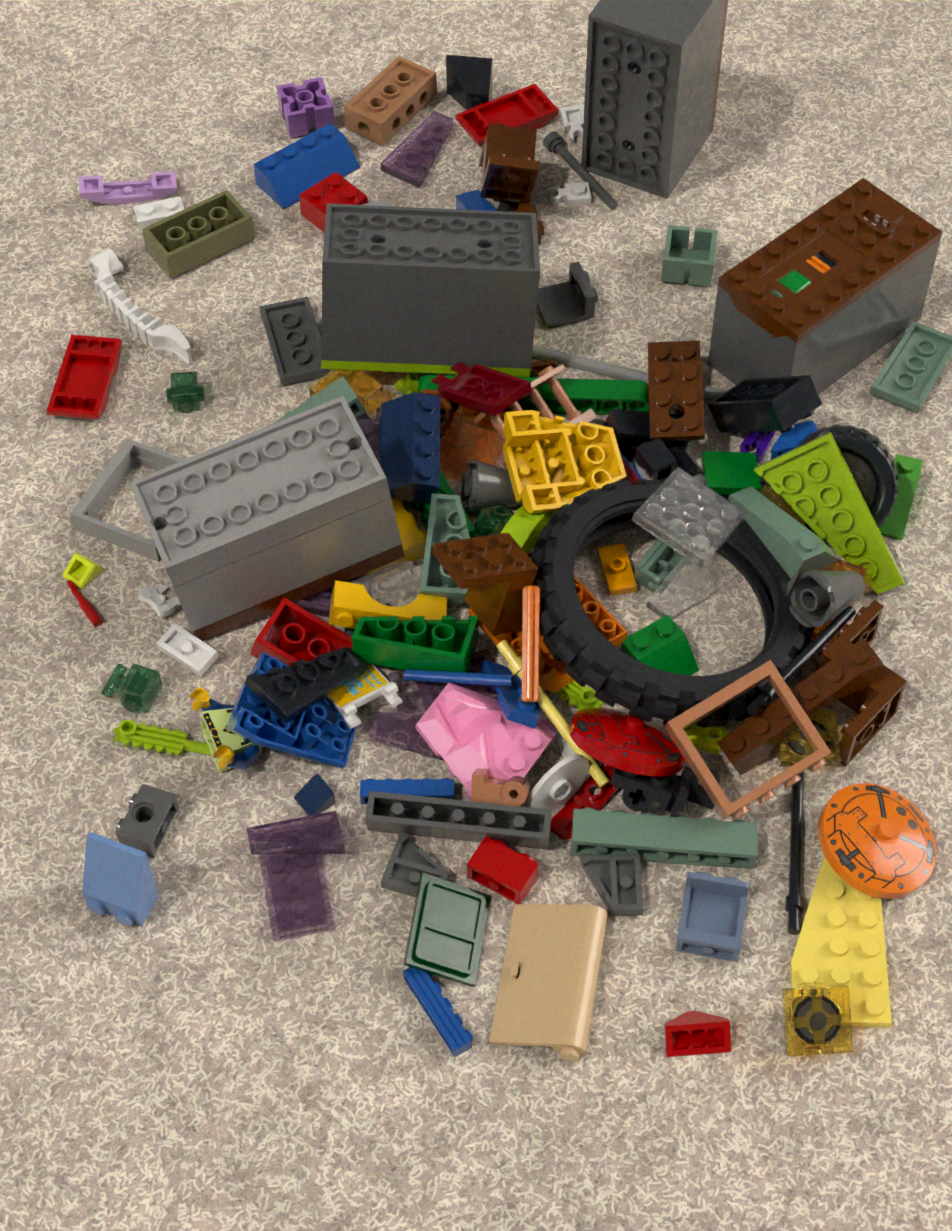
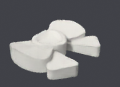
(155, 597)

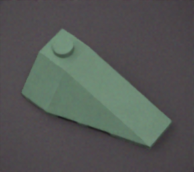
(785, 537)

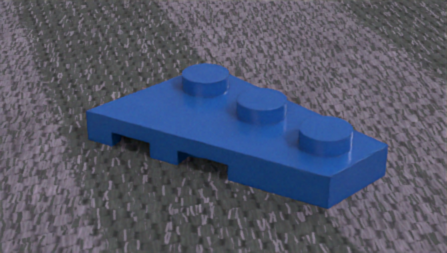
(511, 697)

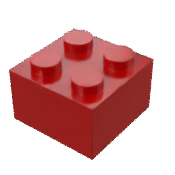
(332, 191)

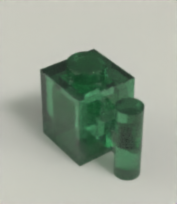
(136, 689)

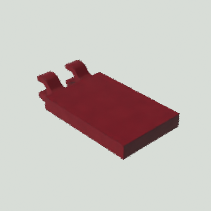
(482, 388)

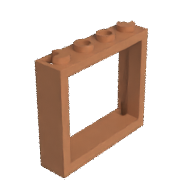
(765, 791)

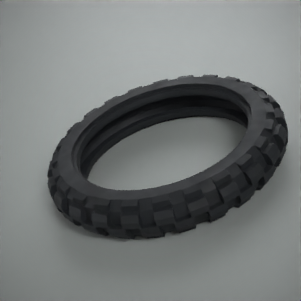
(608, 670)

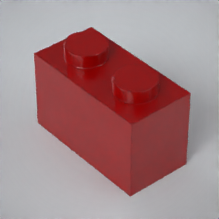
(503, 869)

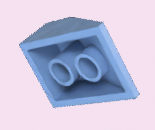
(118, 881)

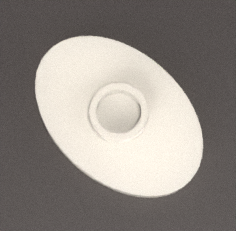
(559, 783)

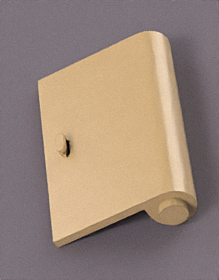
(557, 978)

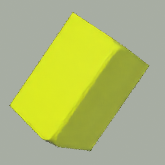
(81, 570)

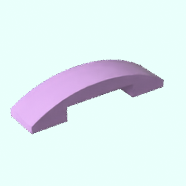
(117, 193)

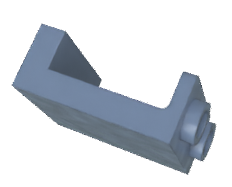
(712, 916)

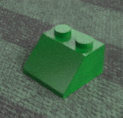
(662, 647)

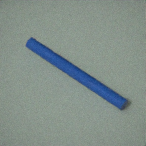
(459, 677)

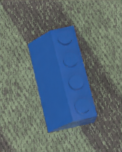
(304, 165)

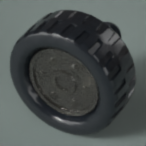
(869, 465)

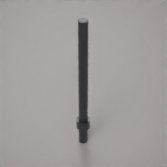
(767, 694)
(794, 901)

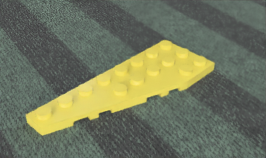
(845, 945)

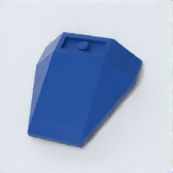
(313, 734)

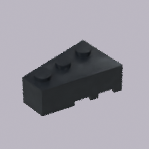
(633, 429)

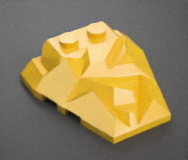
(557, 459)

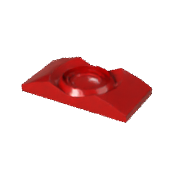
(521, 108)
(85, 377)

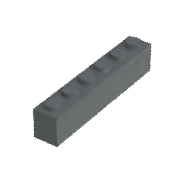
(458, 819)

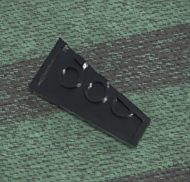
(306, 682)

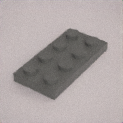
(293, 340)

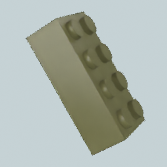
(198, 234)

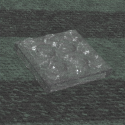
(689, 517)

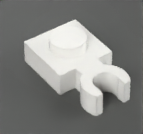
(572, 121)
(573, 193)

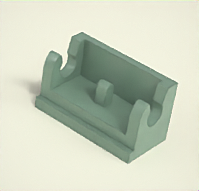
(656, 565)

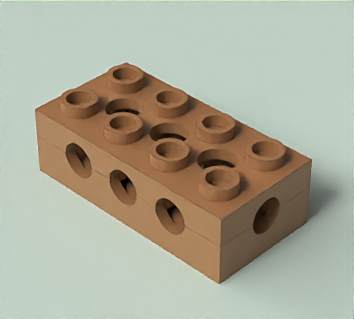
(390, 100)

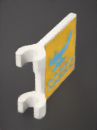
(361, 691)

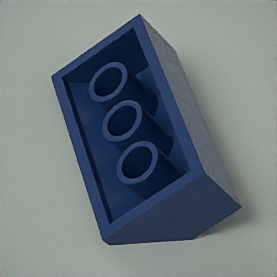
(411, 446)

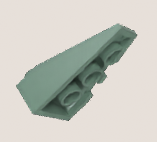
(444, 524)

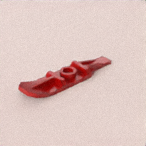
(562, 821)

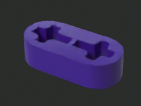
(761, 445)

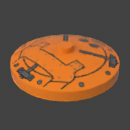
(876, 840)

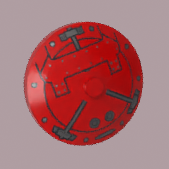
(626, 742)

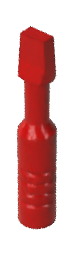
(86, 606)

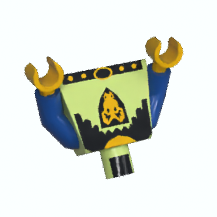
(225, 746)

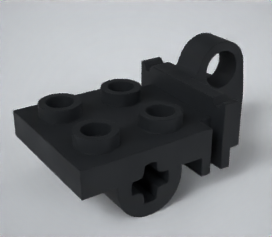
(668, 790)

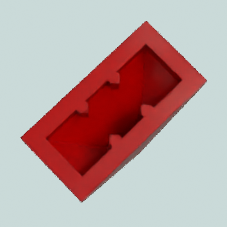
(697, 1034)

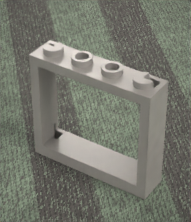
(103, 487)

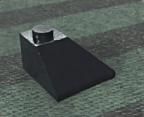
(469, 80)

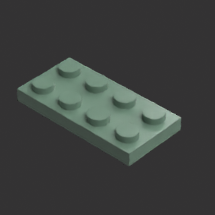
(914, 367)

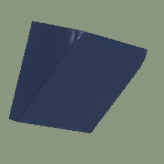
(315, 796)

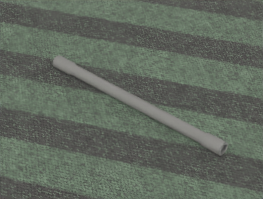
(606, 369)

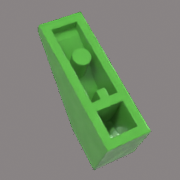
(908, 476)

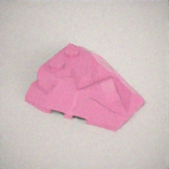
(475, 735)

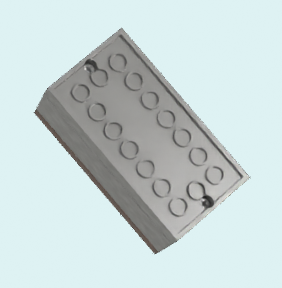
(270, 517)

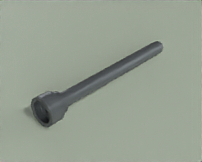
(555, 143)

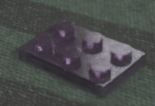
(296, 895)

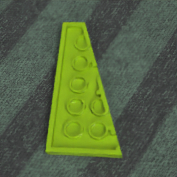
(829, 501)

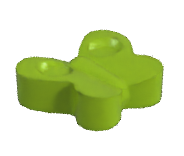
(409, 384)

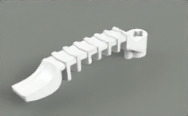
(150, 331)

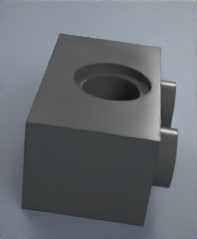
(147, 803)

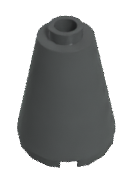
(486, 486)
(823, 595)

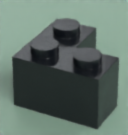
(658, 462)

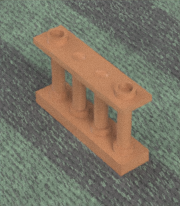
(546, 376)

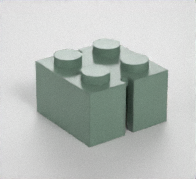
(689, 264)

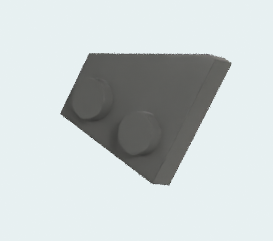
(406, 867)

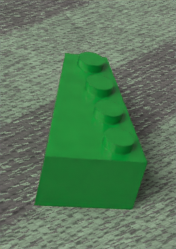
(417, 642)

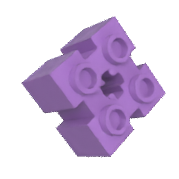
(305, 106)

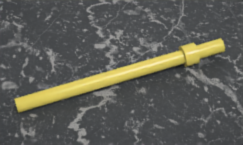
(553, 714)

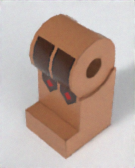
(499, 791)

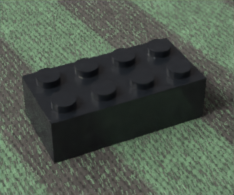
(765, 404)

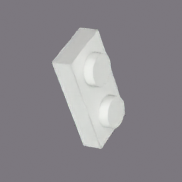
(155, 211)
(187, 650)

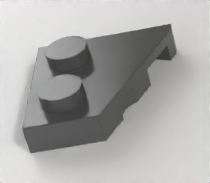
(616, 881)

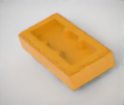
(617, 569)

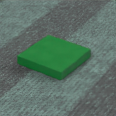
(730, 471)

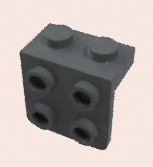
(568, 300)

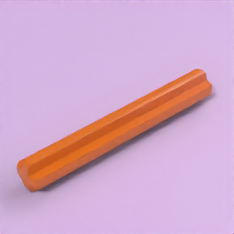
(530, 644)

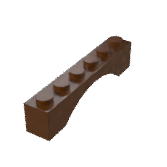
(841, 676)

